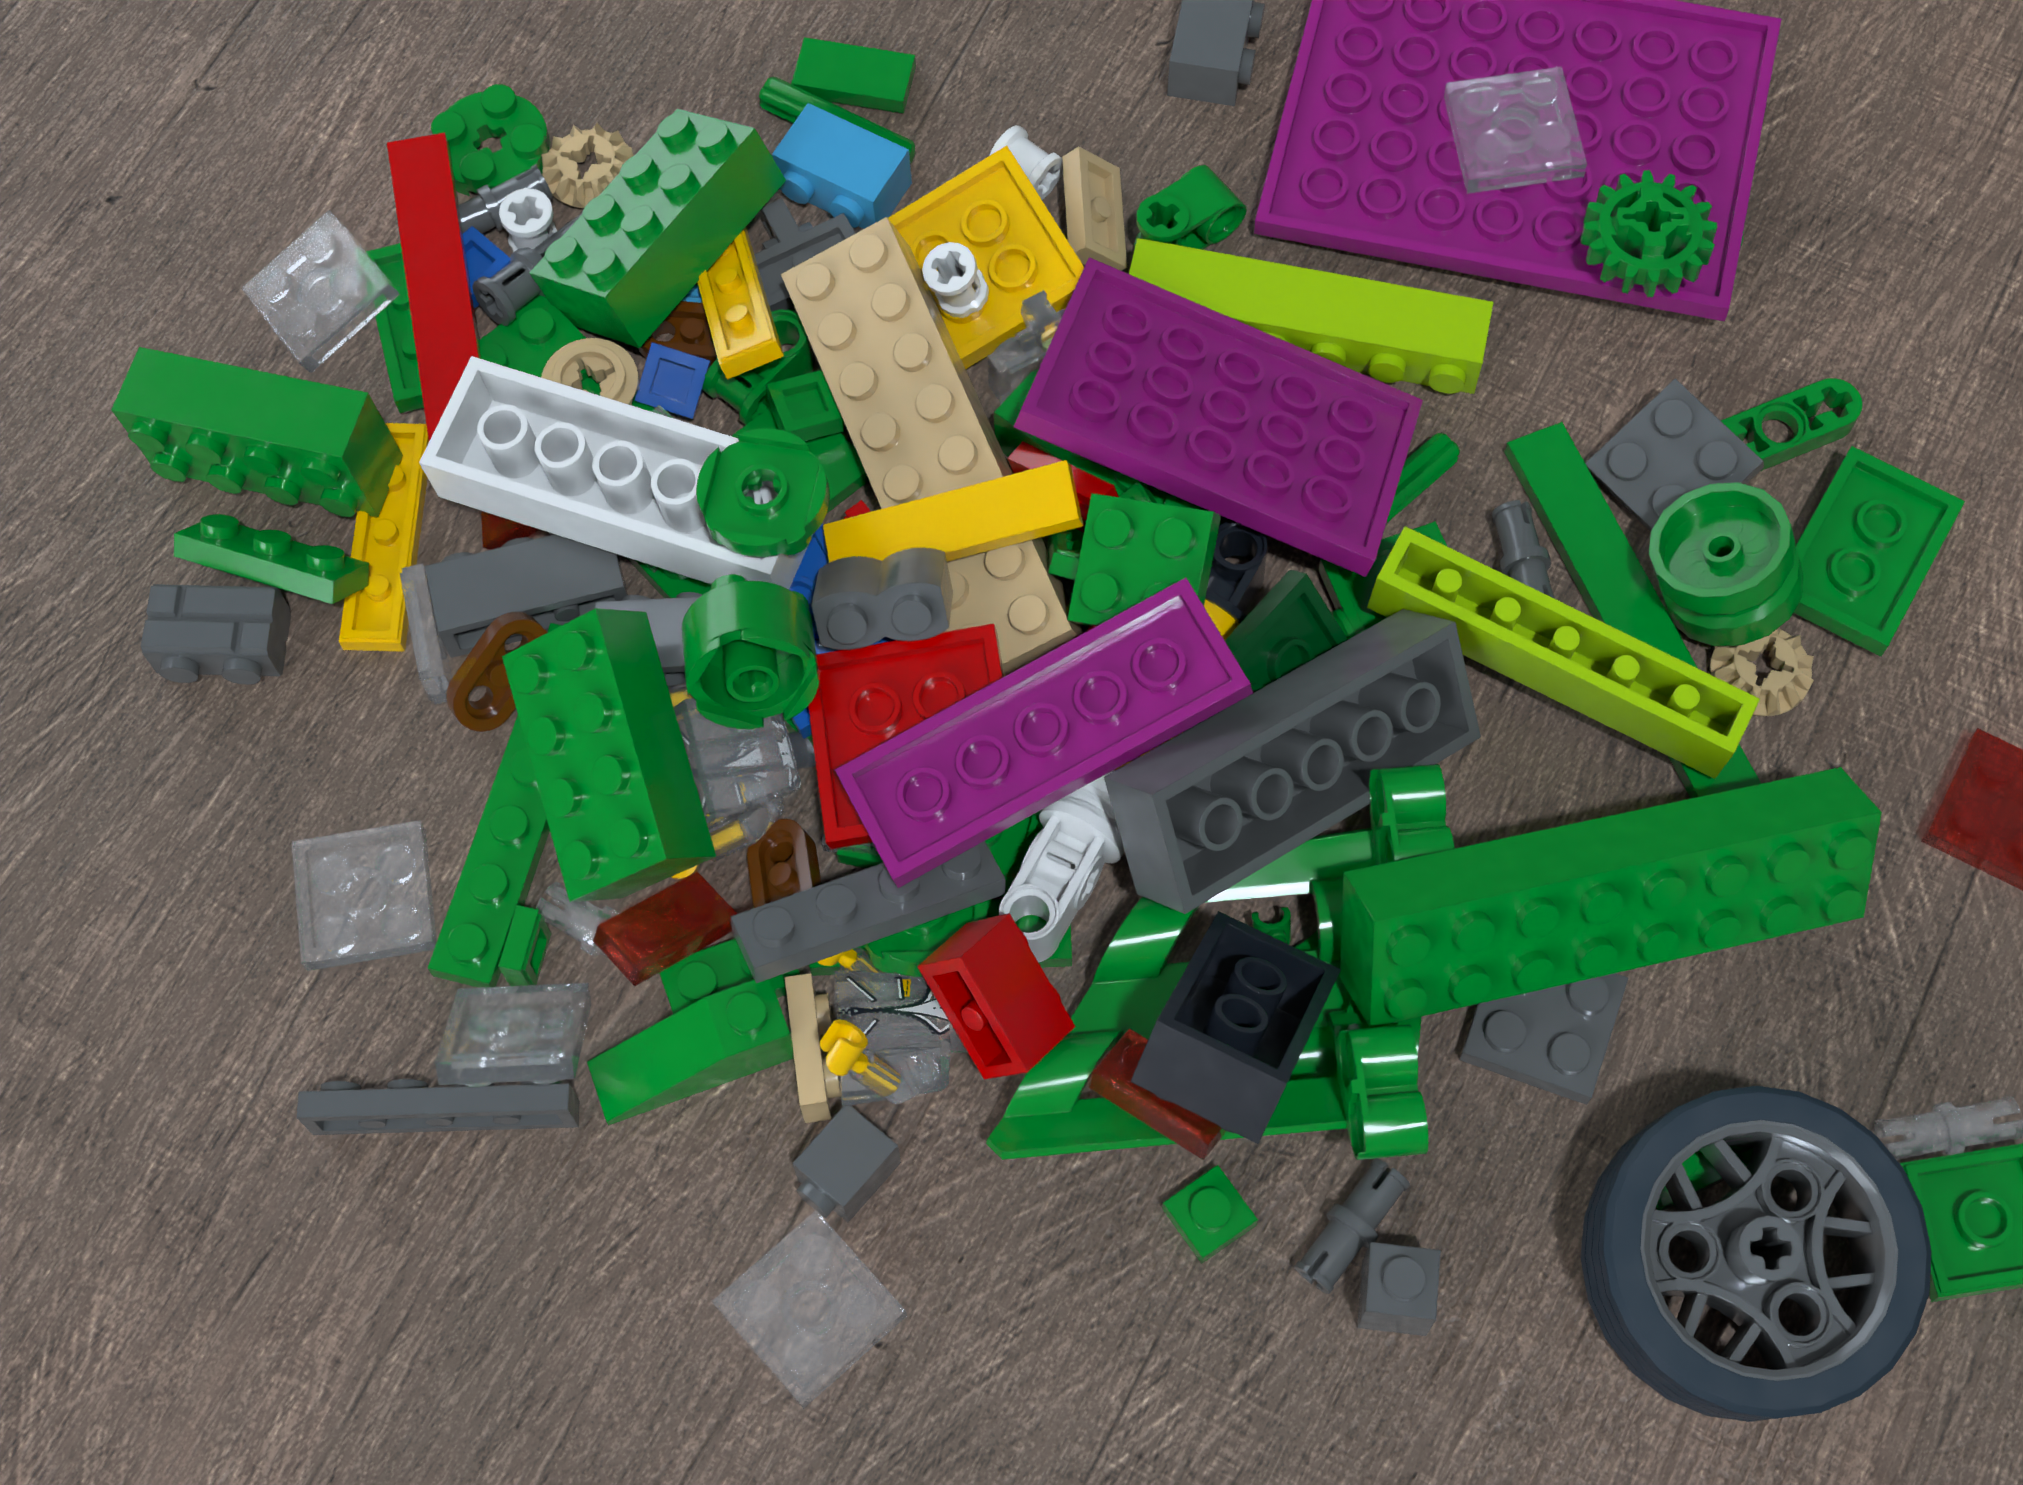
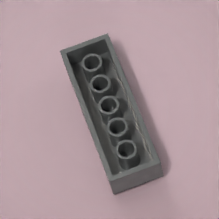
(1290, 759)

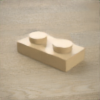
(1094, 208)
(809, 1019)

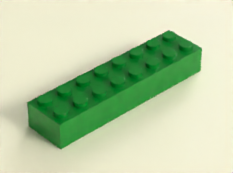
(1605, 895)

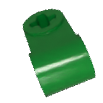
(1191, 211)
(748, 390)

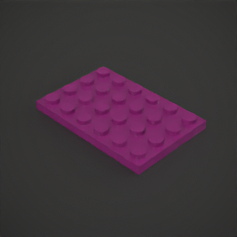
(1223, 416)

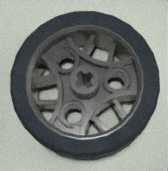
(1826, 1161)

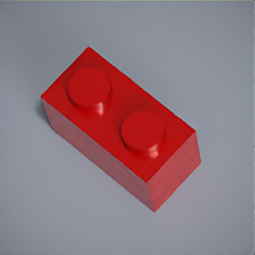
(997, 996)

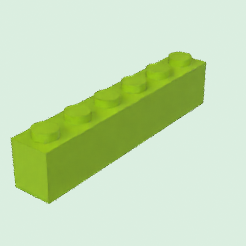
(1346, 319)
(1568, 654)

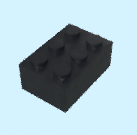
(1235, 1027)

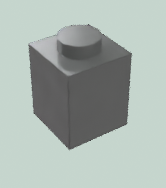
(845, 1164)
(1399, 1289)

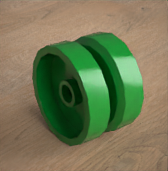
(1726, 564)

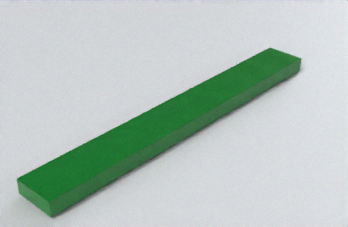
(1606, 567)

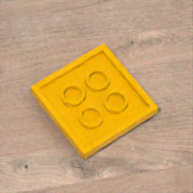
(1013, 242)

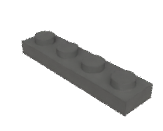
(859, 911)
(414, 1107)

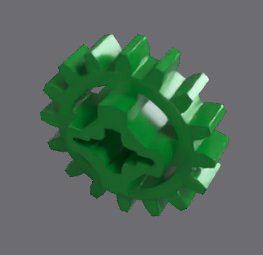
(1644, 229)

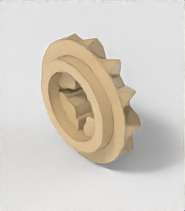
(562, 169)
(601, 360)
(1781, 689)

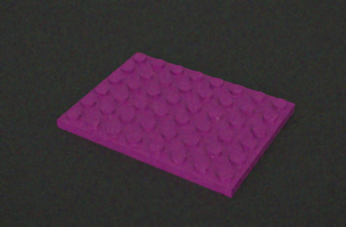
(1652, 87)

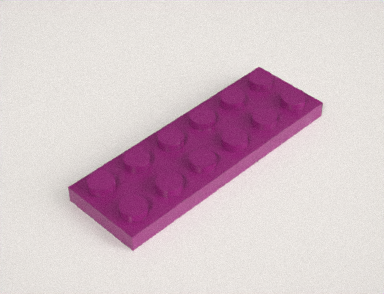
(1043, 732)

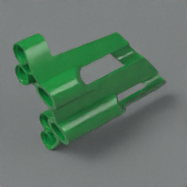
(1346, 1070)

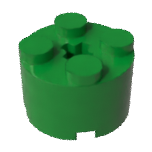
(749, 652)

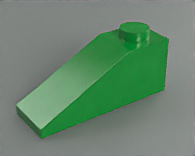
(693, 1051)

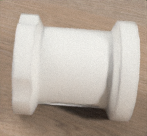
(1040, 167)
(527, 218)
(955, 279)

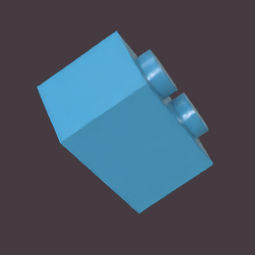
(842, 167)

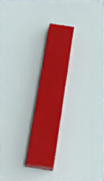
(434, 267)

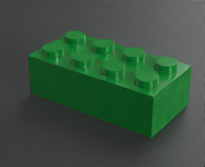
(658, 226)
(258, 432)
(608, 755)

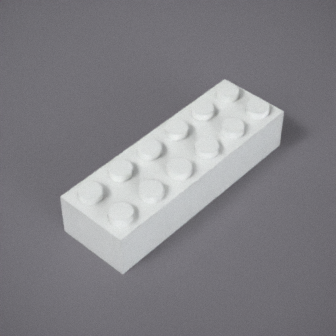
(587, 472)

